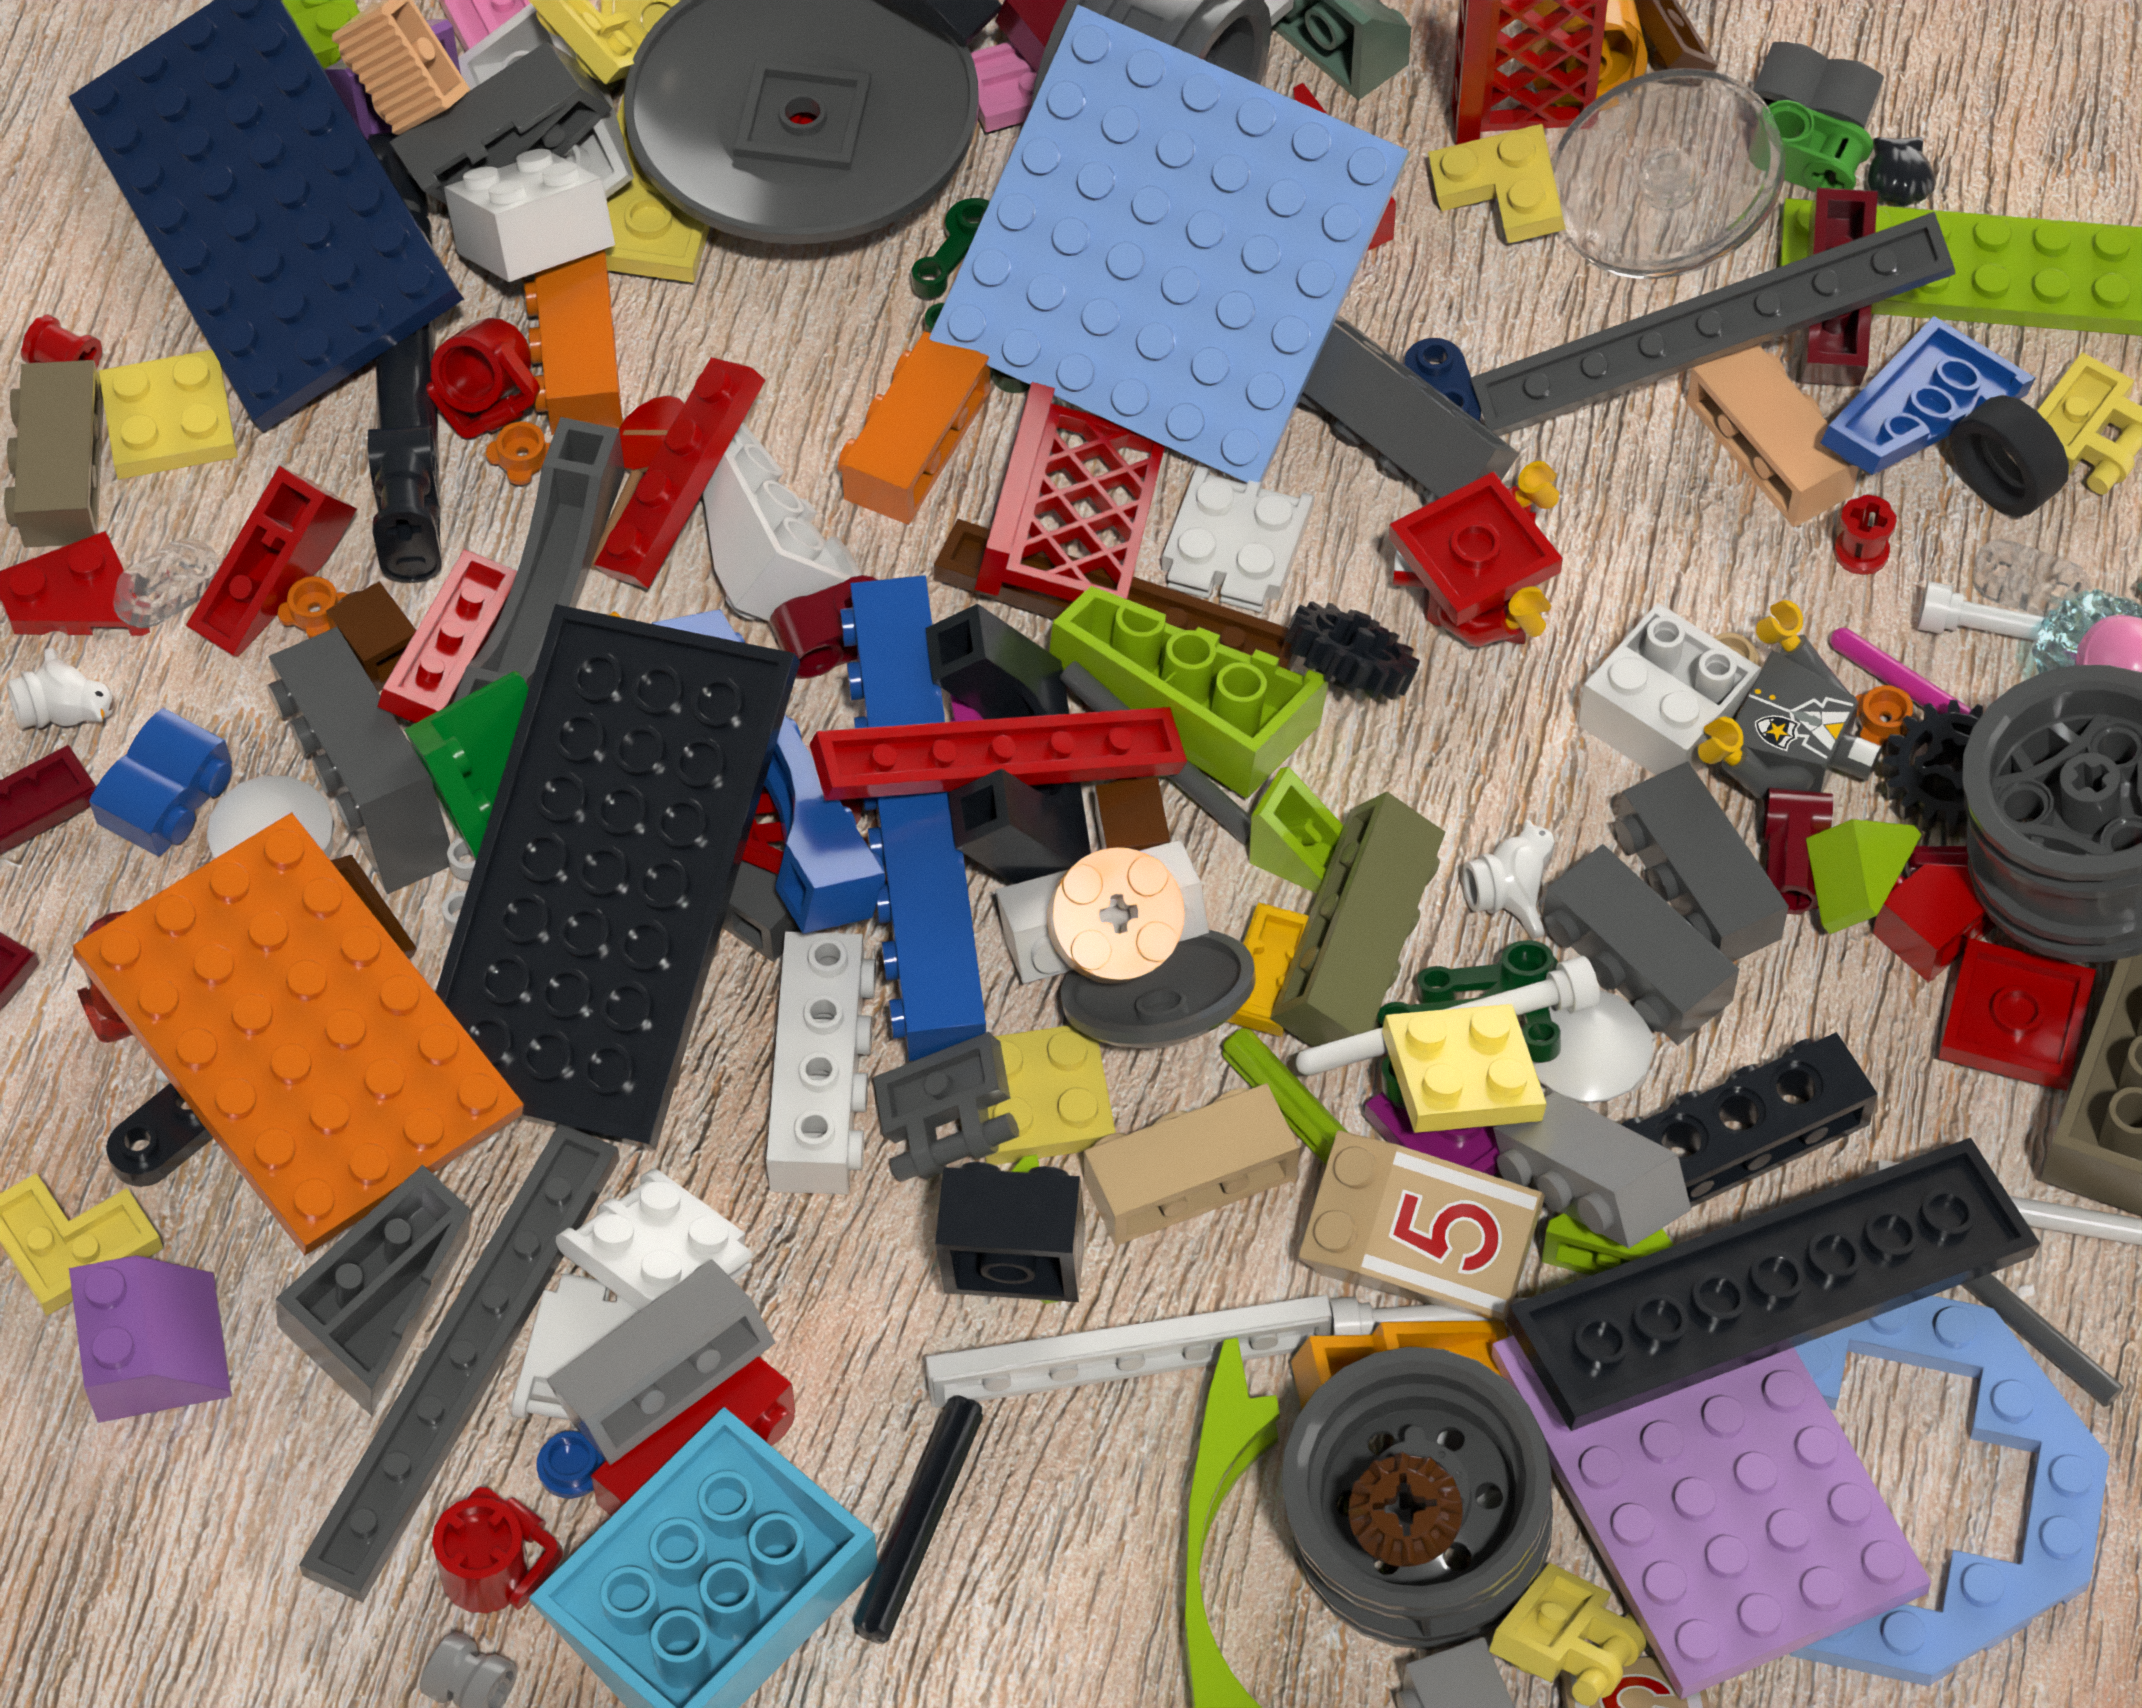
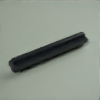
(918, 1519)

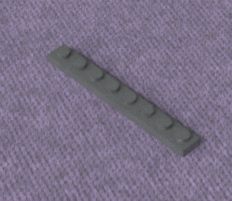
(1714, 325)
(458, 1365)

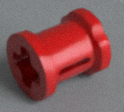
(49, 342)
(1856, 530)

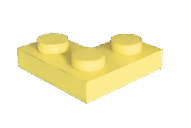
(602, 43)
(1503, 167)
(47, 1244)

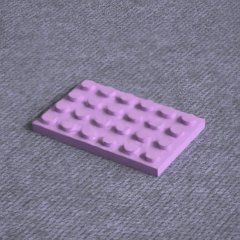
(1729, 1516)

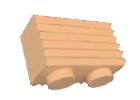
(400, 63)

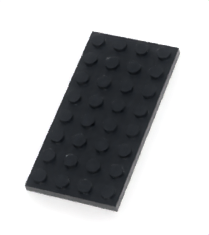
(612, 865)

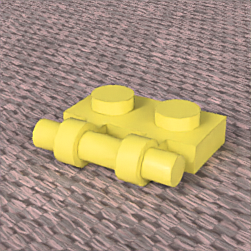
(2080, 411)
(1549, 1633)

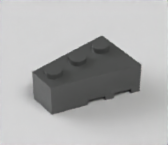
(376, 1286)

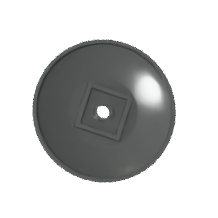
(727, 75)

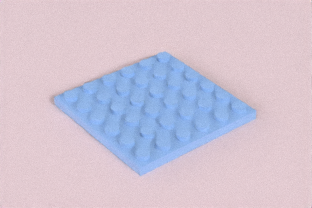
(1170, 245)

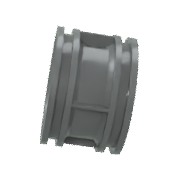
(1415, 1399)

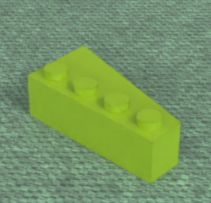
(1230, 708)

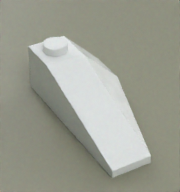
(599, 150)
(765, 534)

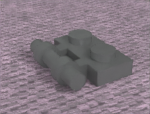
(937, 1091)

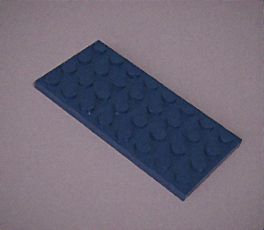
(264, 203)

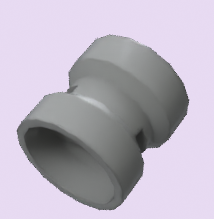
(465, 1676)

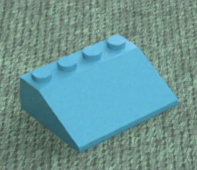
(708, 1574)

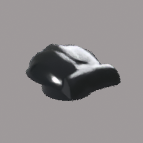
(1900, 170)

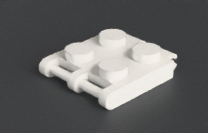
(1235, 539)
(654, 1241)
(563, 1330)

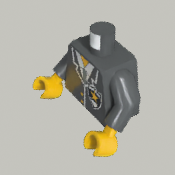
(1793, 721)

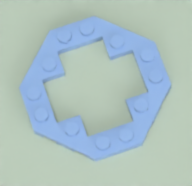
(2015, 1409)

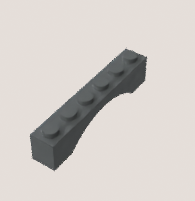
(564, 533)

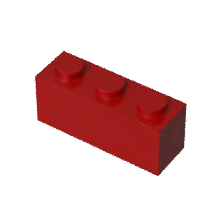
(753, 1394)

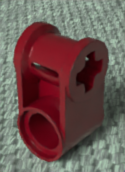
(813, 628)

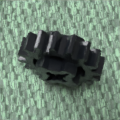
(1931, 783)

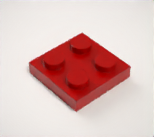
(1475, 548)
(2017, 1014)

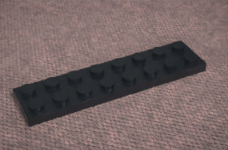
(1770, 1283)

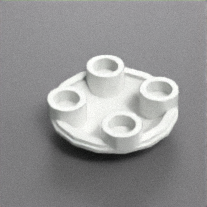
(262, 802)
(1601, 1052)

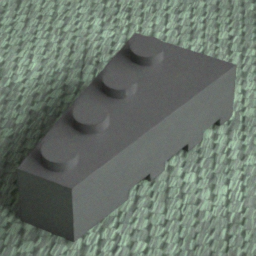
(361, 758)

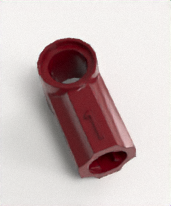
(1787, 823)

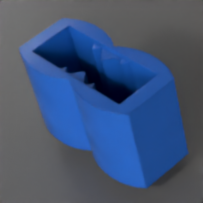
(161, 782)

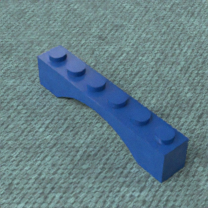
(826, 865)

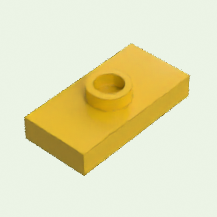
(1272, 944)

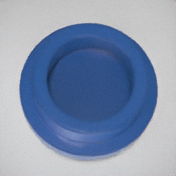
(567, 1465)

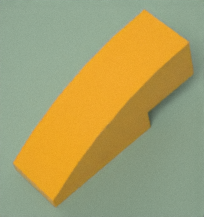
(1326, 1355)

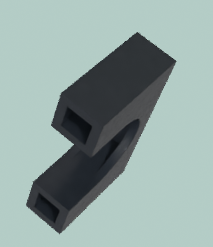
(998, 818)

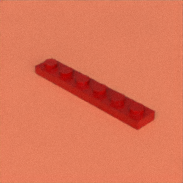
(1030, 748)

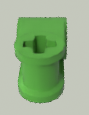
(1815, 149)

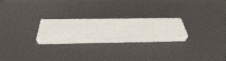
(1125, 1351)

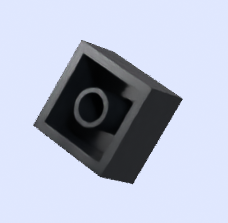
(1011, 1232)

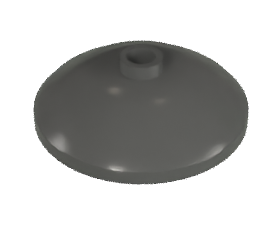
(1173, 1004)

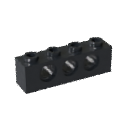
(1722, 1158)

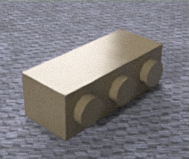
(55, 453)

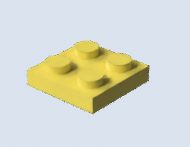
(167, 414)
(1463, 1068)
(1054, 1094)

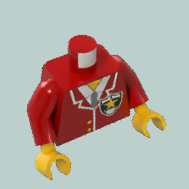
(1518, 615)

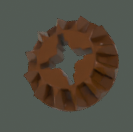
(1431, 1529)

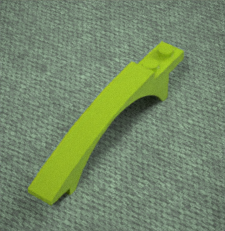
(1232, 1439)

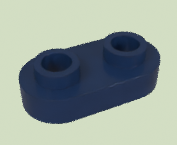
(1448, 377)

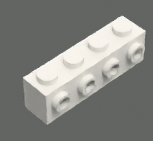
(817, 1063)

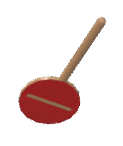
(640, 440)

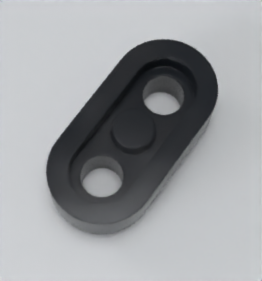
(172, 1137)

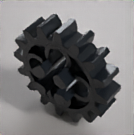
(1351, 650)

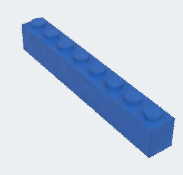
(915, 838)

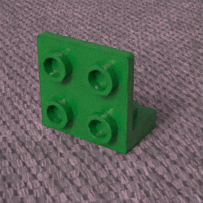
(468, 750)

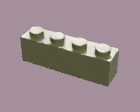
(1359, 922)

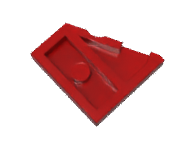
(65, 590)

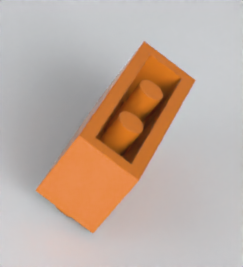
(575, 342)
(914, 428)

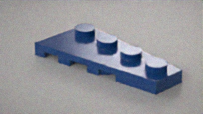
(1921, 397)

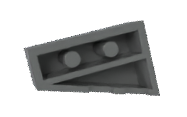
(525, 107)

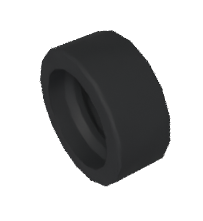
(2031, 442)

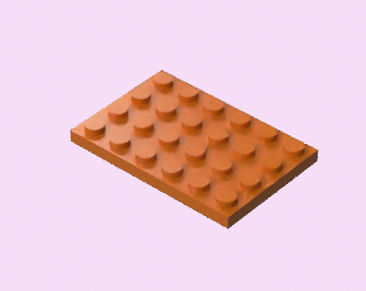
(297, 1031)

